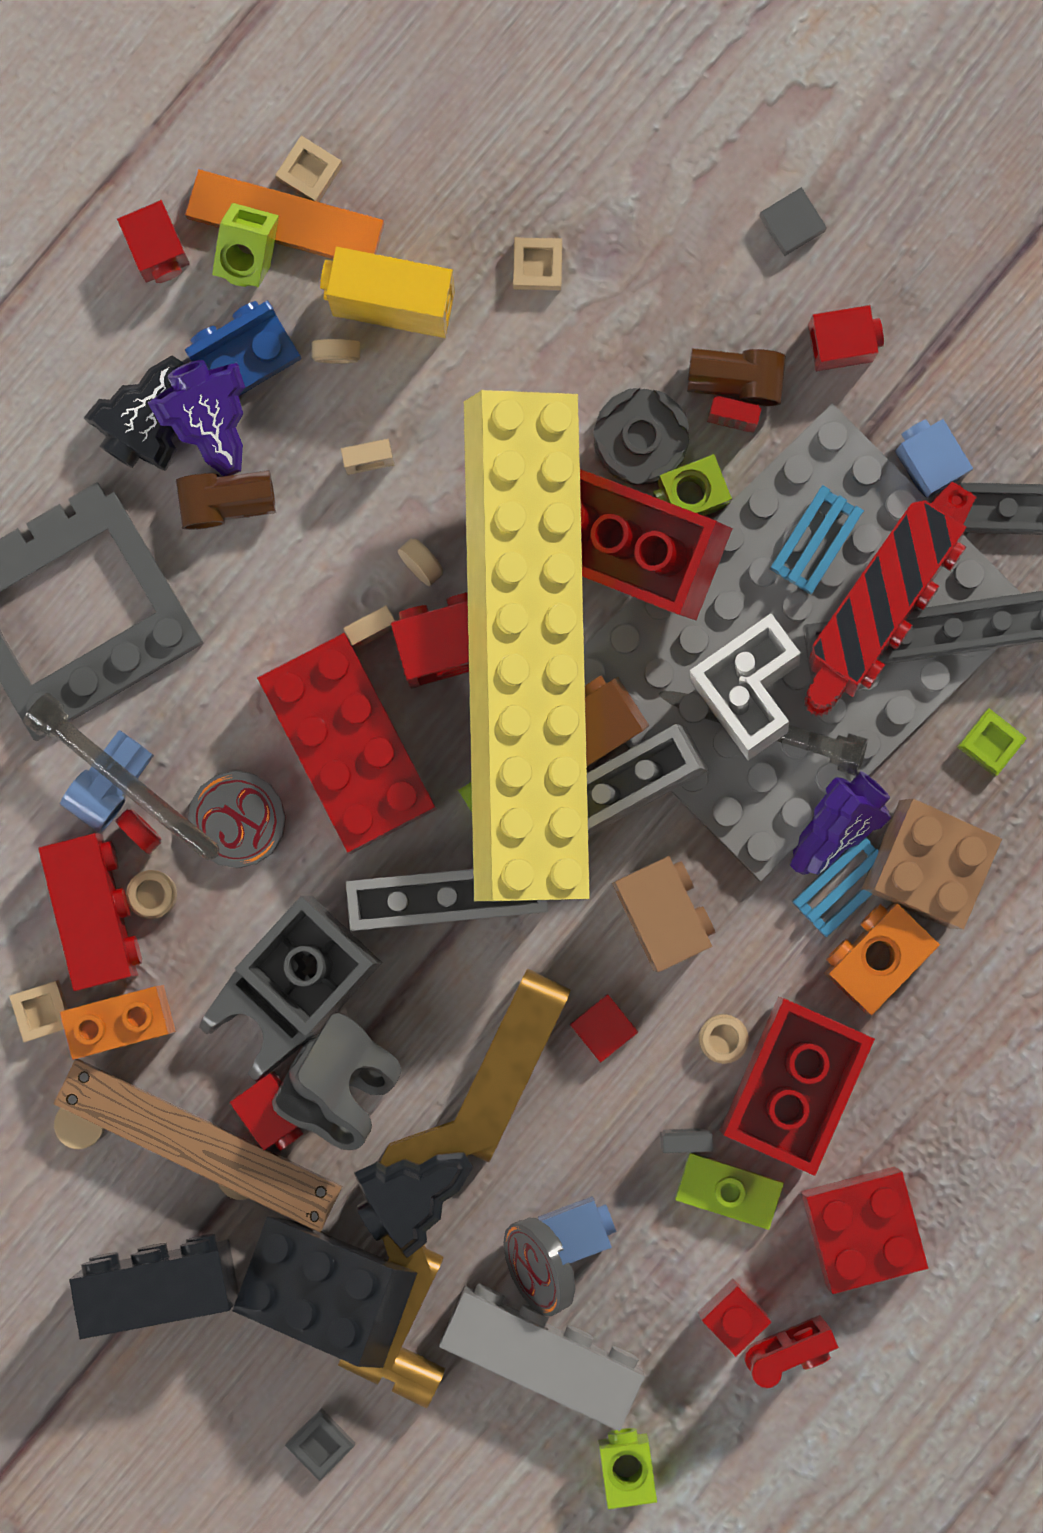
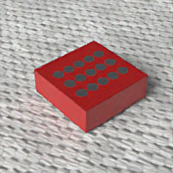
(734, 414)

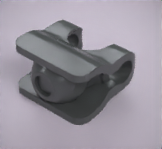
(318, 1083)

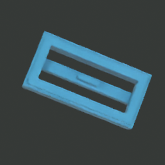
(838, 504)
(848, 908)

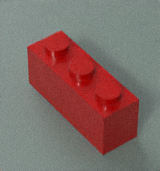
(90, 911)

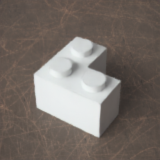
(736, 684)

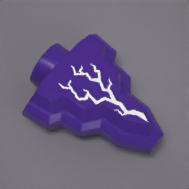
(205, 412)
(840, 822)

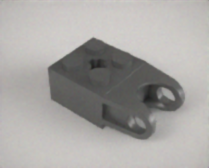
(278, 994)

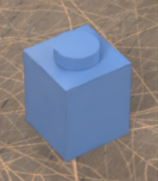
(932, 457)
(581, 1229)

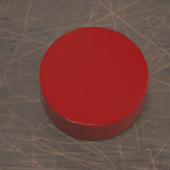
(139, 830)

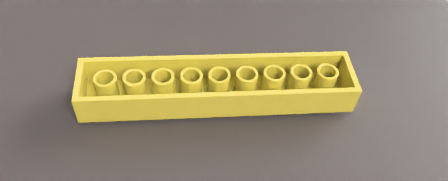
(526, 646)

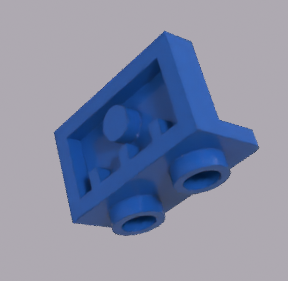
(251, 340)

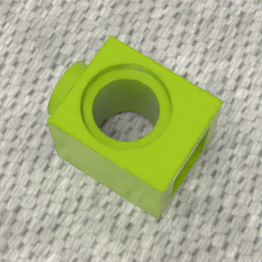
(249, 228)
(705, 474)
(631, 1490)

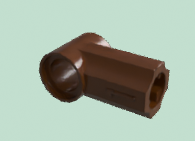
(751, 376)
(211, 499)

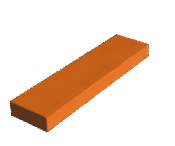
(301, 221)

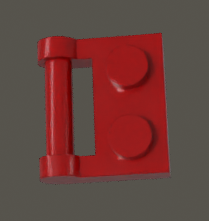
(800, 1344)

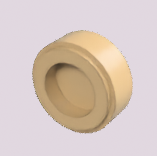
(336, 351)
(420, 561)
(151, 894)
(723, 1038)
(76, 1131)

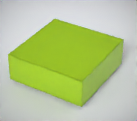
(991, 742)

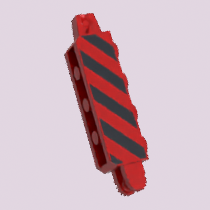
(886, 595)

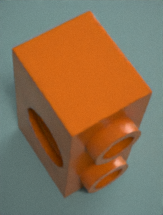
(908, 949)
(117, 1021)

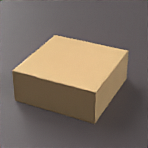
(308, 170)
(537, 263)
(367, 456)
(369, 627)
(39, 1010)

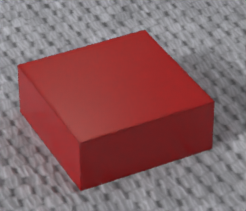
(603, 1028)

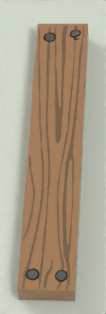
(198, 1145)

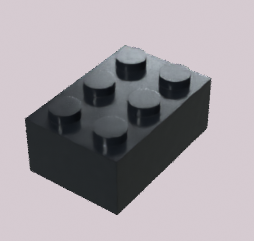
(154, 1286)
(325, 1292)

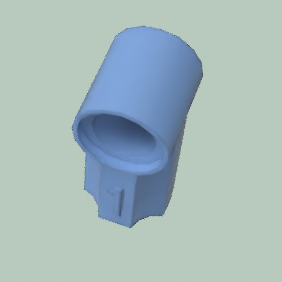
(95, 797)

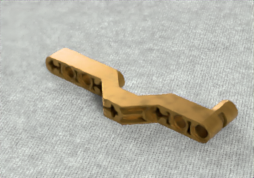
(477, 1133)

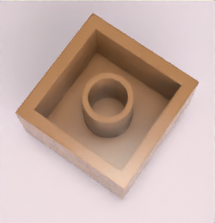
(932, 863)
(664, 914)

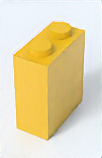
(388, 291)

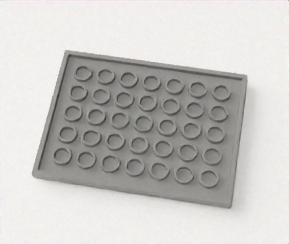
(768, 801)

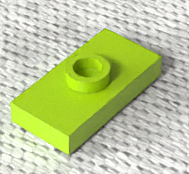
(729, 1191)

